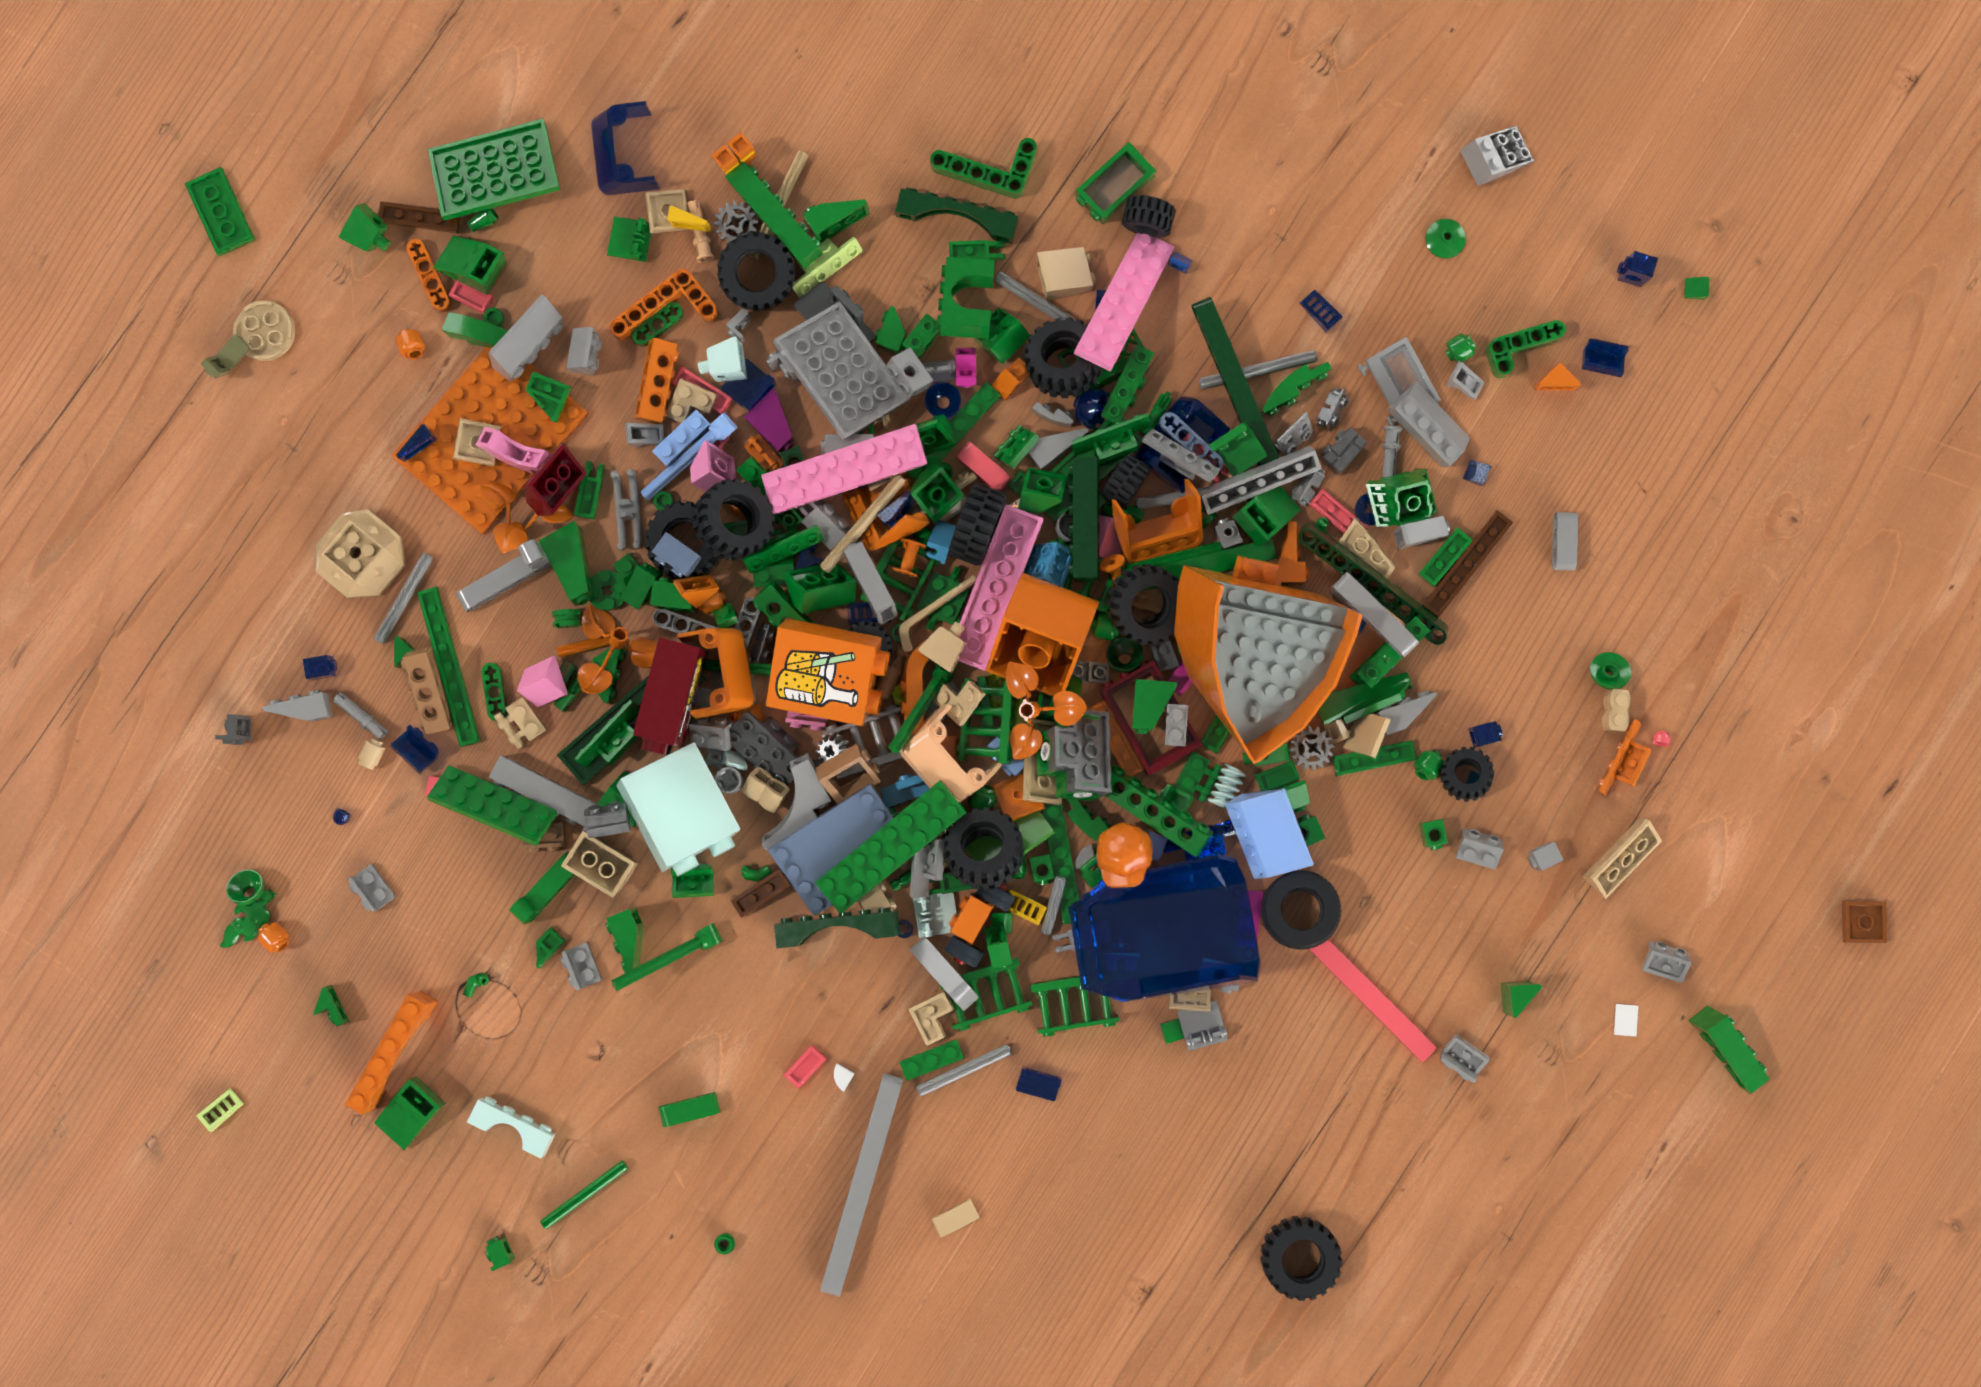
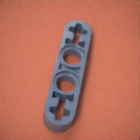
(1193, 438)

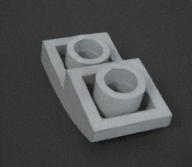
(1059, 418)
(1091, 671)

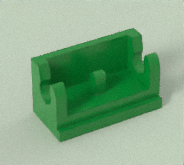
(640, 585)

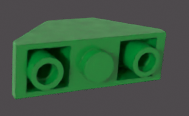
(613, 667)

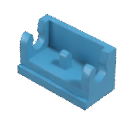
(940, 540)

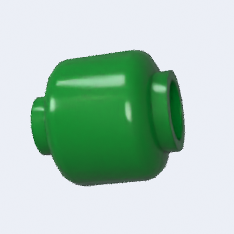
(1460, 348)
(1103, 628)
(1428, 765)
(983, 798)

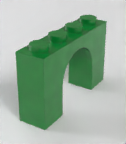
(960, 274)

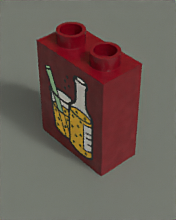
(670, 695)

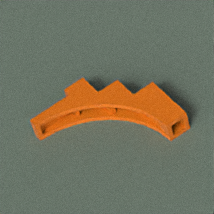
(1289, 569)

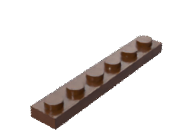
(1467, 563)

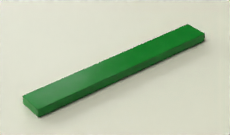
(1221, 560)
(449, 666)

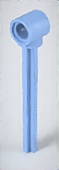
(718, 430)

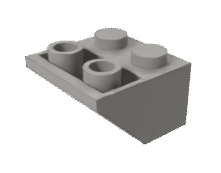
(584, 351)

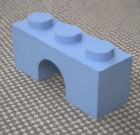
(681, 438)

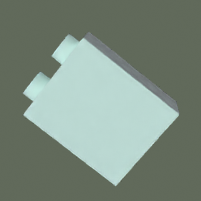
(679, 809)

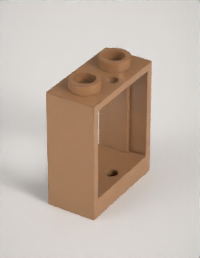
(840, 763)

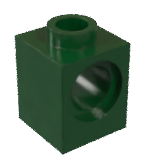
(792, 454)

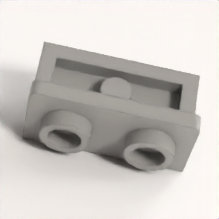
(711, 733)
(1480, 848)
(1463, 1058)

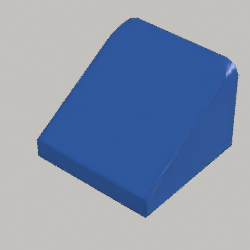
(1180, 262)

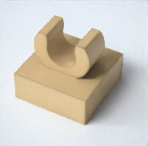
(1337, 731)

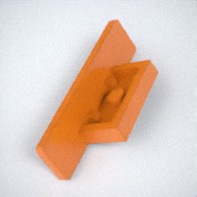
(1628, 761)

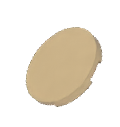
(265, 329)

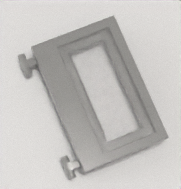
(1395, 372)

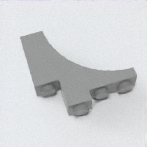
(807, 796)

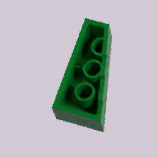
(1731, 1048)

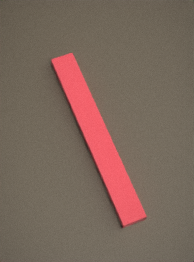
(1374, 1000)

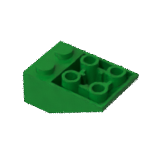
(471, 263)
(1266, 514)
(628, 937)
(409, 1112)

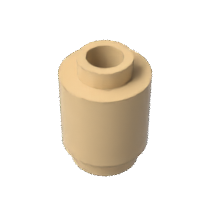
(371, 753)

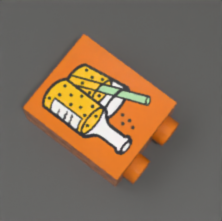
(826, 672)

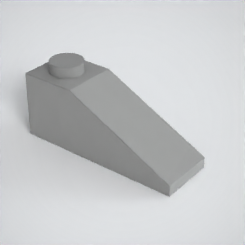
(1052, 447)

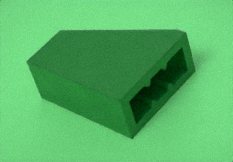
(1150, 702)

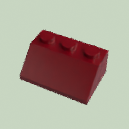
(554, 481)

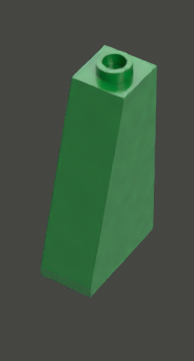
(569, 560)

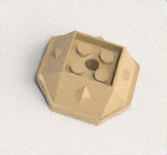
(379, 559)

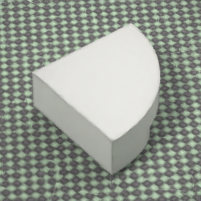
(842, 1076)

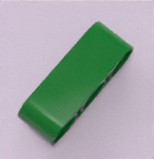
(689, 1109)

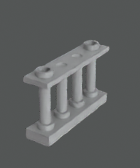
(884, 755)

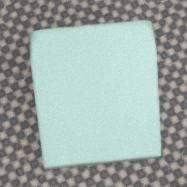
(734, 760)

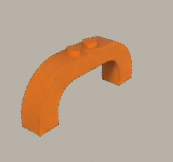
(912, 689)

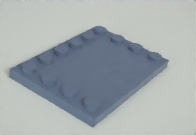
(827, 841)

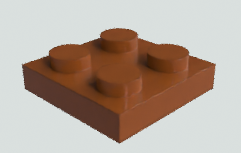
(1864, 922)

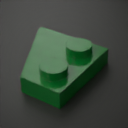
(548, 394)

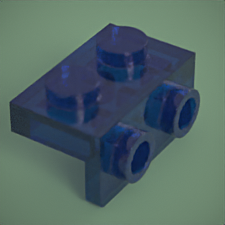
(1604, 357)
(415, 749)

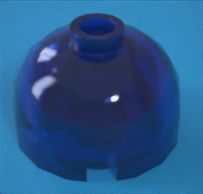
(1090, 407)

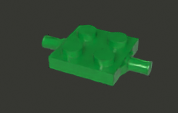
(935, 589)

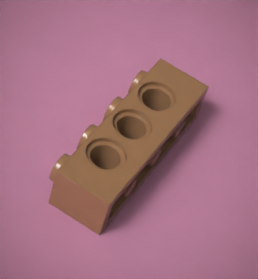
(424, 660)

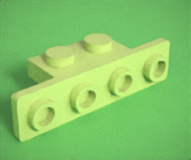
(826, 265)

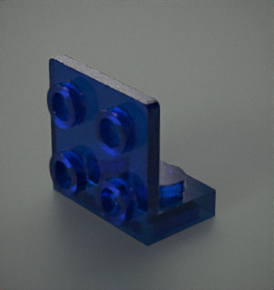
(751, 390)

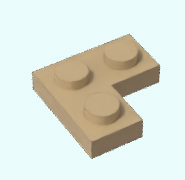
(690, 395)
(962, 703)
(926, 1016)

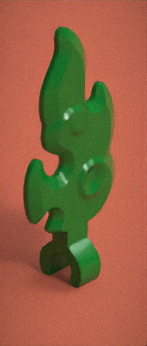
(249, 926)

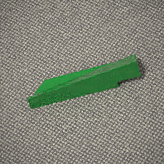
(1362, 700)

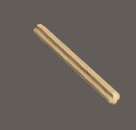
(786, 188)
(863, 522)

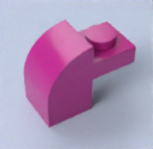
(965, 366)

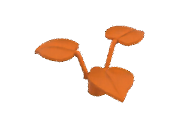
(512, 535)
(597, 624)
(1067, 709)

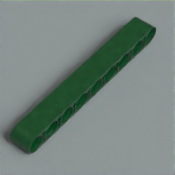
(1232, 374)
(1368, 574)

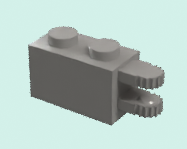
(829, 522)

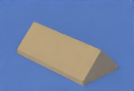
(1623, 857)

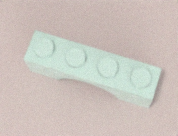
(535, 1137)

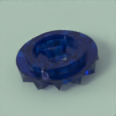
(1361, 507)

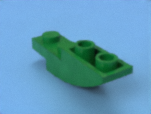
(1287, 390)
(752, 472)
(1081, 817)

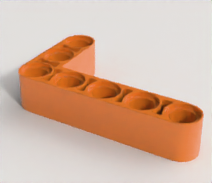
(656, 294)

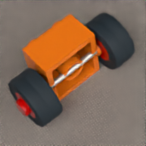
(970, 921)

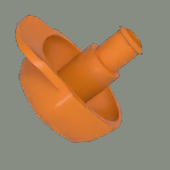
(1124, 855)

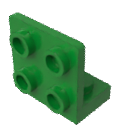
(1239, 449)

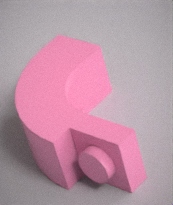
(511, 452)

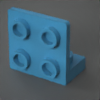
(1049, 562)

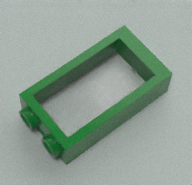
(1114, 182)

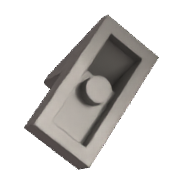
(1465, 381)
(644, 434)

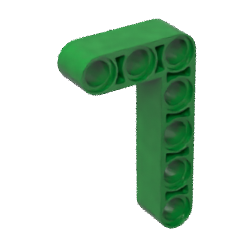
(988, 172)

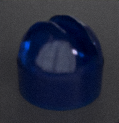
(341, 816)

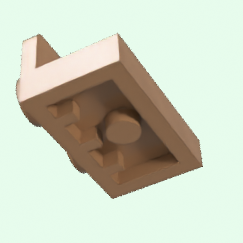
(552, 839)

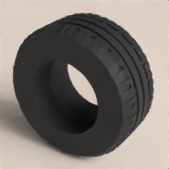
(1329, 910)

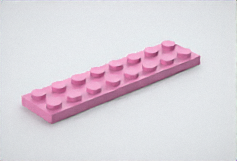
(1124, 301)
(844, 469)
(996, 583)

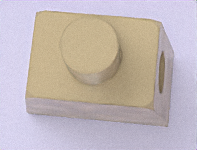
(944, 646)

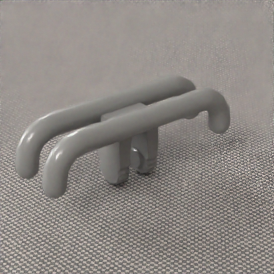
(627, 509)

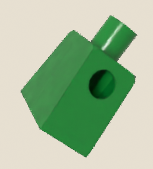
(365, 229)
(1279, 755)

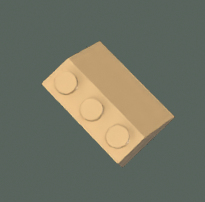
(599, 864)

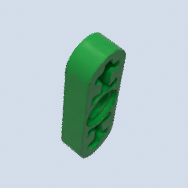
(665, 310)
(496, 676)

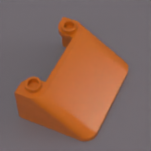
(876, 534)

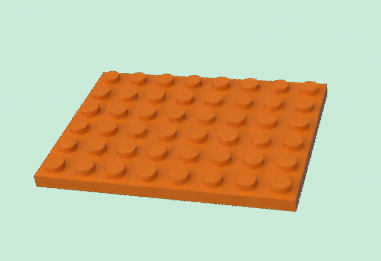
(486, 398)

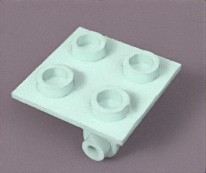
(934, 914)

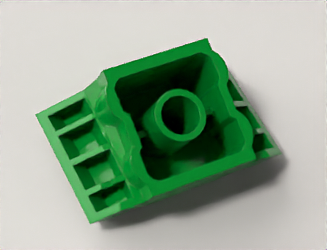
(1402, 498)

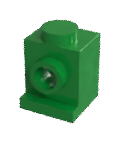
(499, 1252)

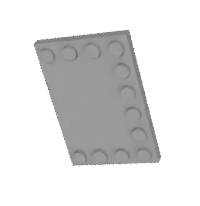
(840, 370)

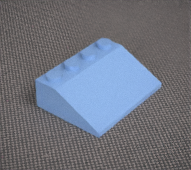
(1268, 833)

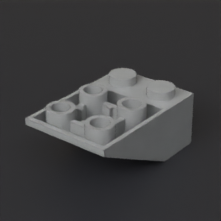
(1496, 155)

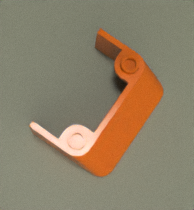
(1162, 534)
(735, 670)

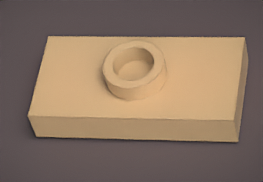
(1191, 1001)

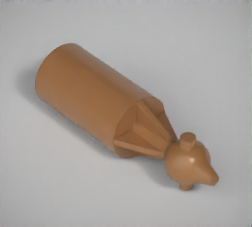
(888, 682)

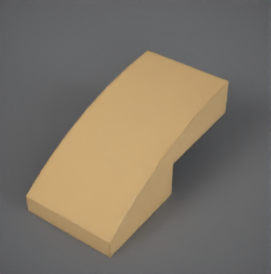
(955, 1218)

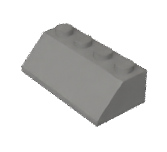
(526, 339)
(1429, 425)

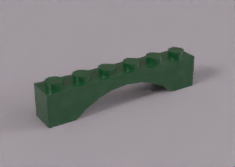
(916, 205)
(796, 933)

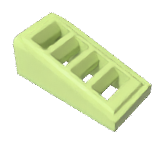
(202, 1116)

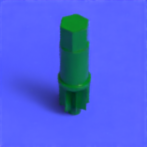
(1158, 410)

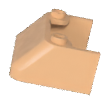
(934, 763)

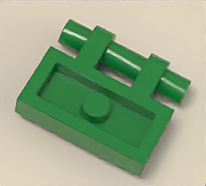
(1016, 446)
(1192, 773)

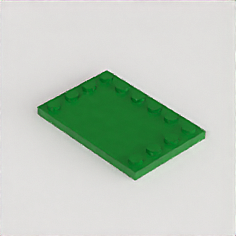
(493, 169)

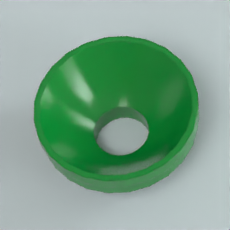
(241, 883)

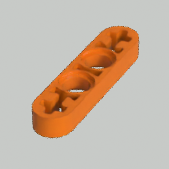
(429, 275)

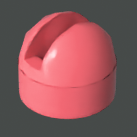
(1661, 738)

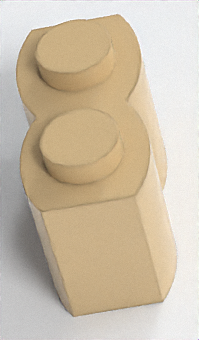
(1616, 705)
(765, 789)

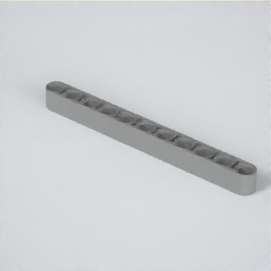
(861, 1185)

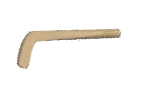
(909, 623)

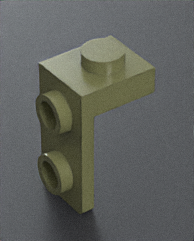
(226, 358)

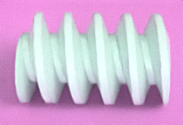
(1227, 786)

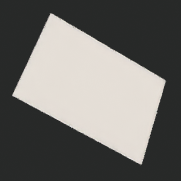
(1626, 1020)

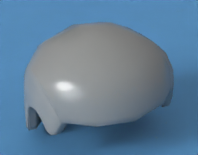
(1062, 527)

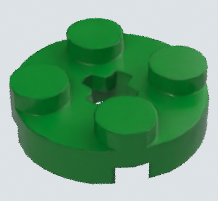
(604, 579)

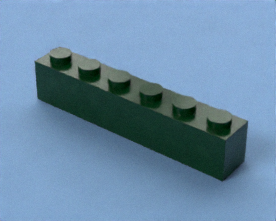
(1085, 519)

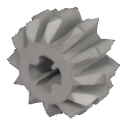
(826, 746)

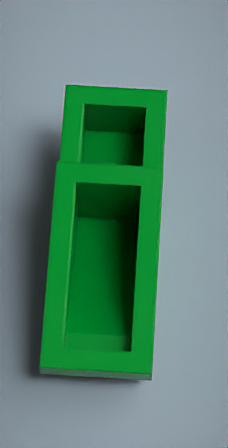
(472, 330)

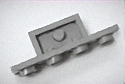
(1180, 458)
(926, 865)

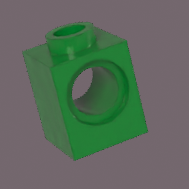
(1425, 829)
(1035, 862)

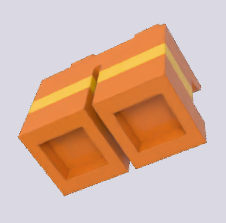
(741, 151)

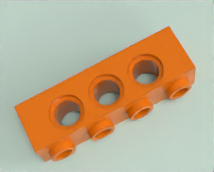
(644, 409)

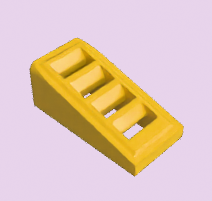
(681, 219)
(1042, 908)

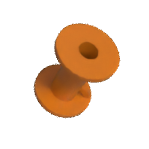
(909, 557)
(1113, 565)

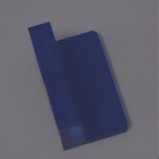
(1038, 1084)

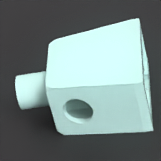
(725, 361)

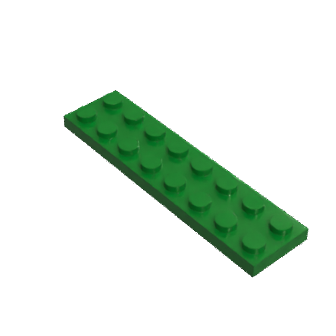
(891, 846)

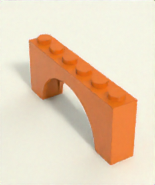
(371, 1085)

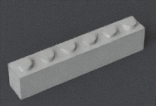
(1259, 480)
(541, 790)

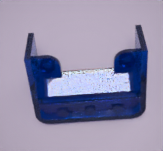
(615, 177)

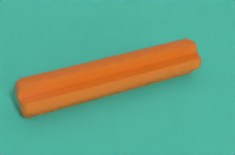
(582, 646)

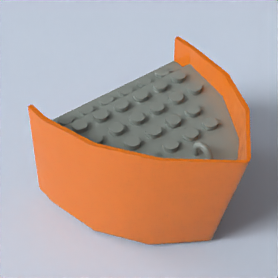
(1260, 650)

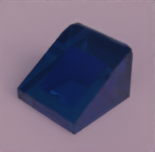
(1477, 472)

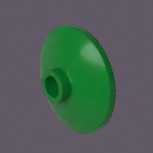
(1439, 245)
(1613, 664)

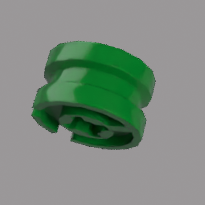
(566, 618)

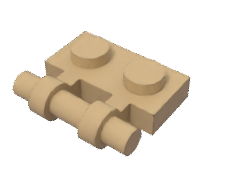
(525, 718)

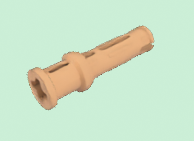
(701, 240)

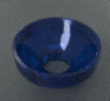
(941, 390)

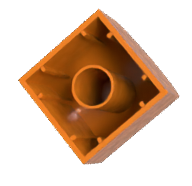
(1044, 631)

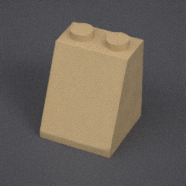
(1065, 272)

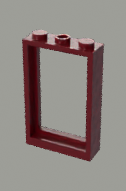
(1168, 757)

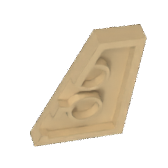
(1363, 545)

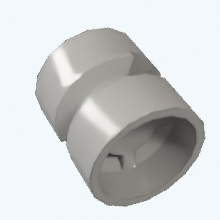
(729, 780)

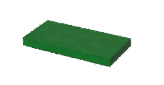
(219, 211)

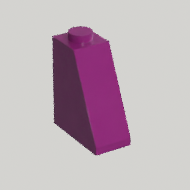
(770, 422)

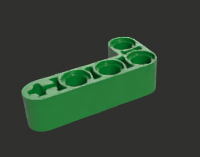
(1526, 343)
(542, 893)

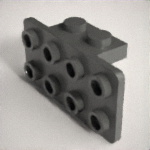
(823, 297)
(764, 745)

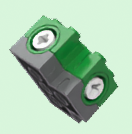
(1078, 757)

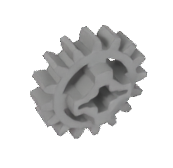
(744, 218)
(1322, 756)

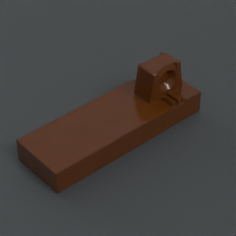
(761, 892)

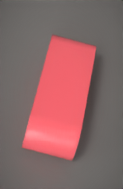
(983, 467)

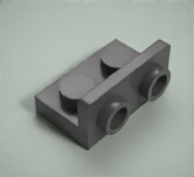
(237, 728)

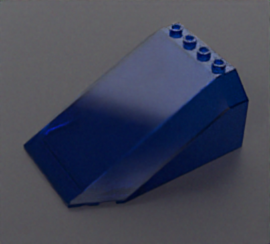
(1170, 934)

